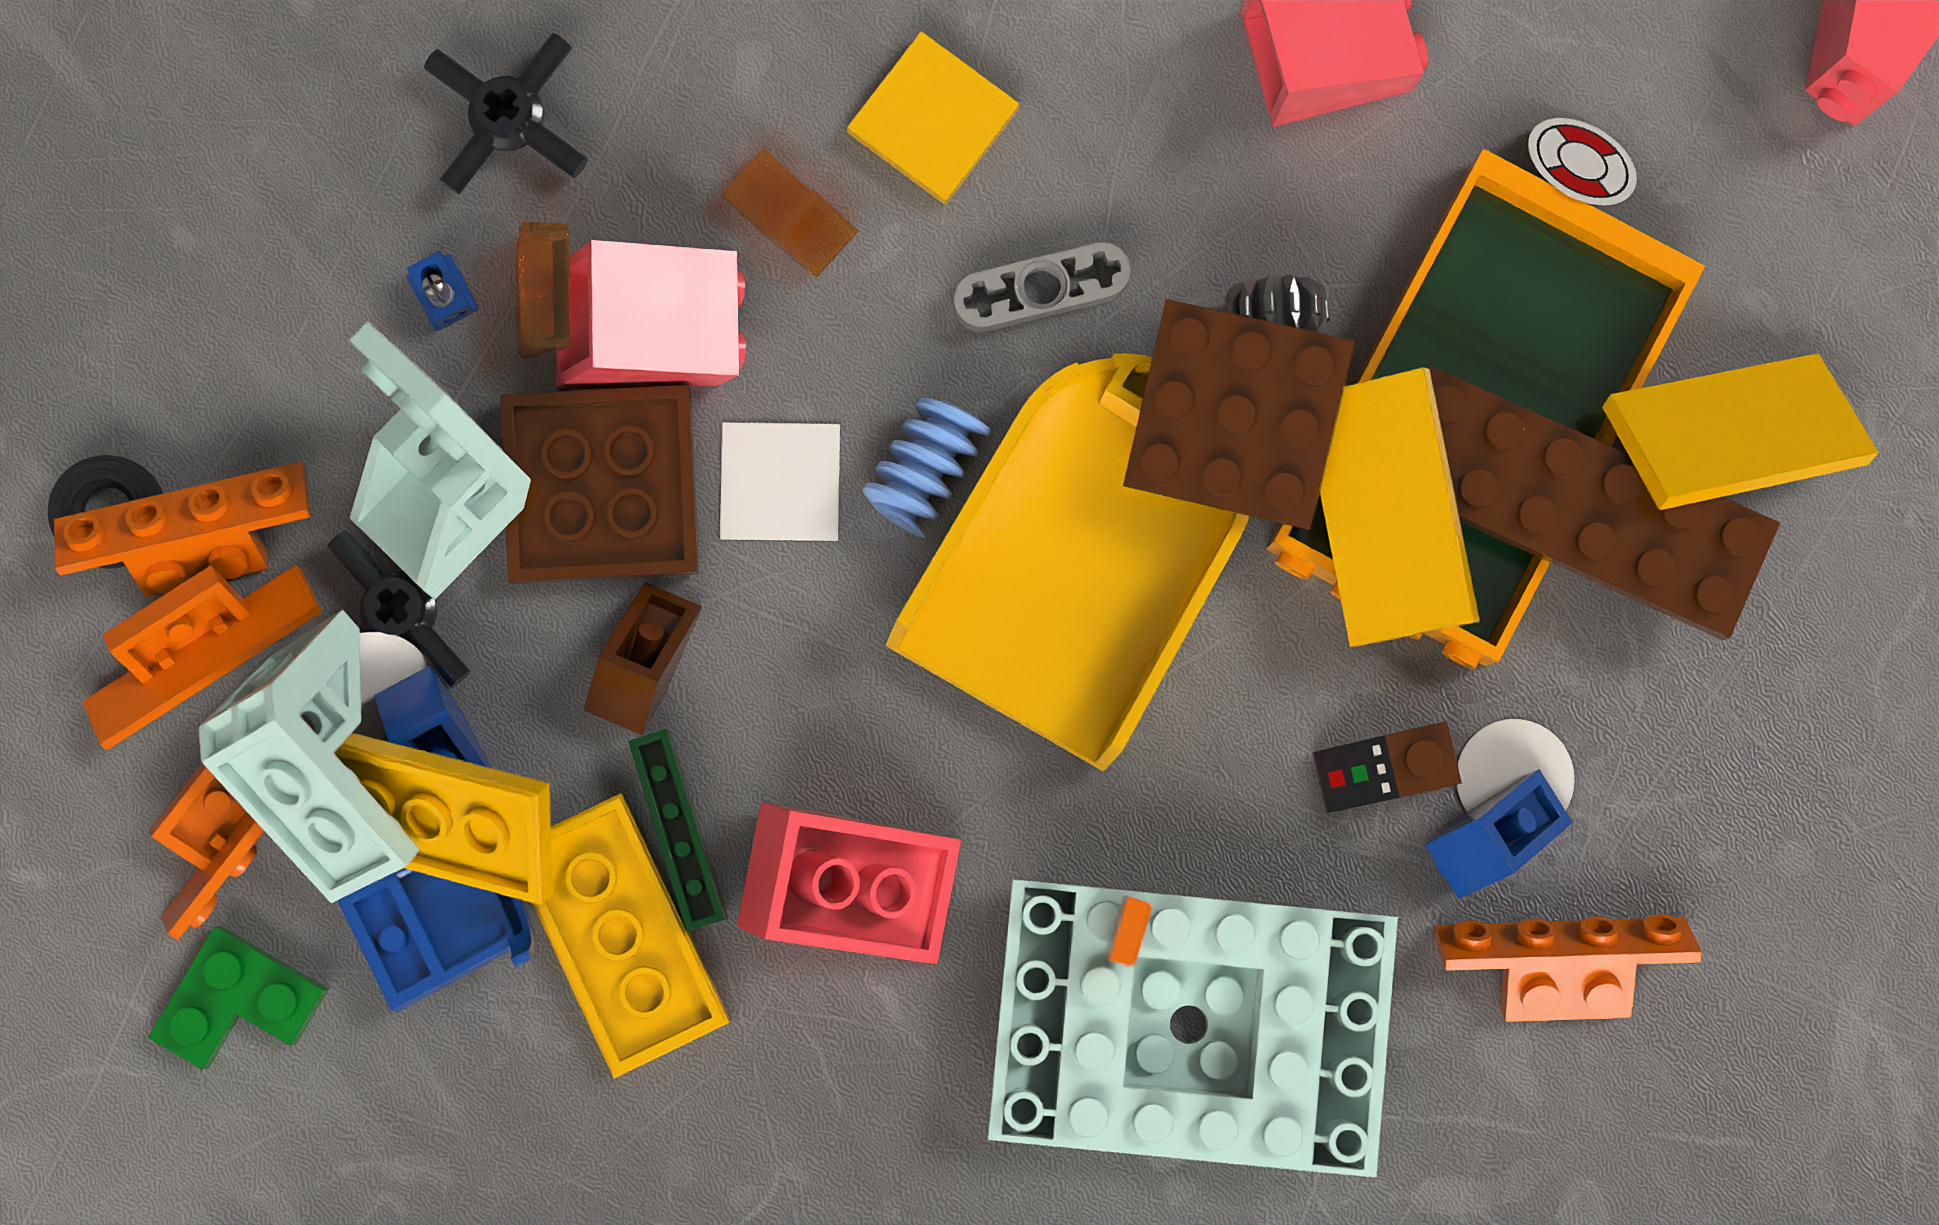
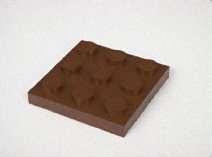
(1239, 413)
(605, 484)

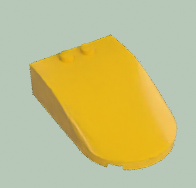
(1058, 580)

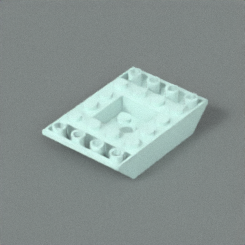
(1286, 1046)

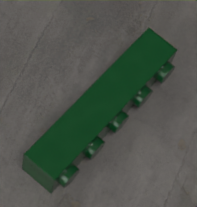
(678, 830)

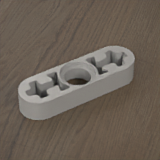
(1089, 290)

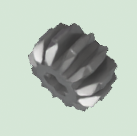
(1281, 301)

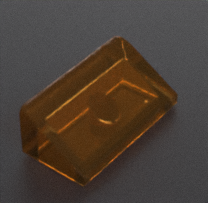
(542, 288)

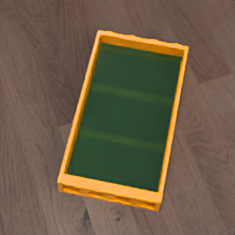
(1538, 309)

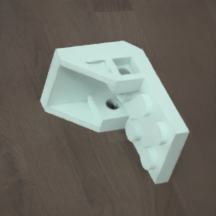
(432, 476)
(290, 772)

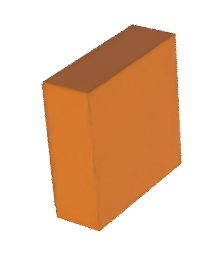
(1128, 931)

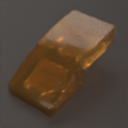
(789, 213)

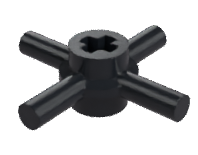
(508, 94)
(376, 610)

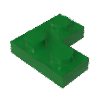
(231, 982)

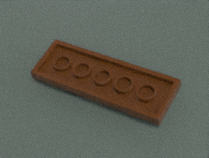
(1593, 513)

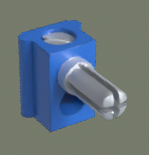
(448, 297)

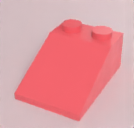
(848, 884)

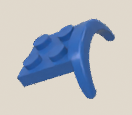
(433, 932)

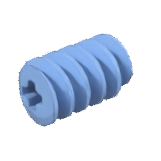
(923, 463)

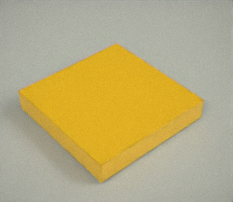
(933, 118)

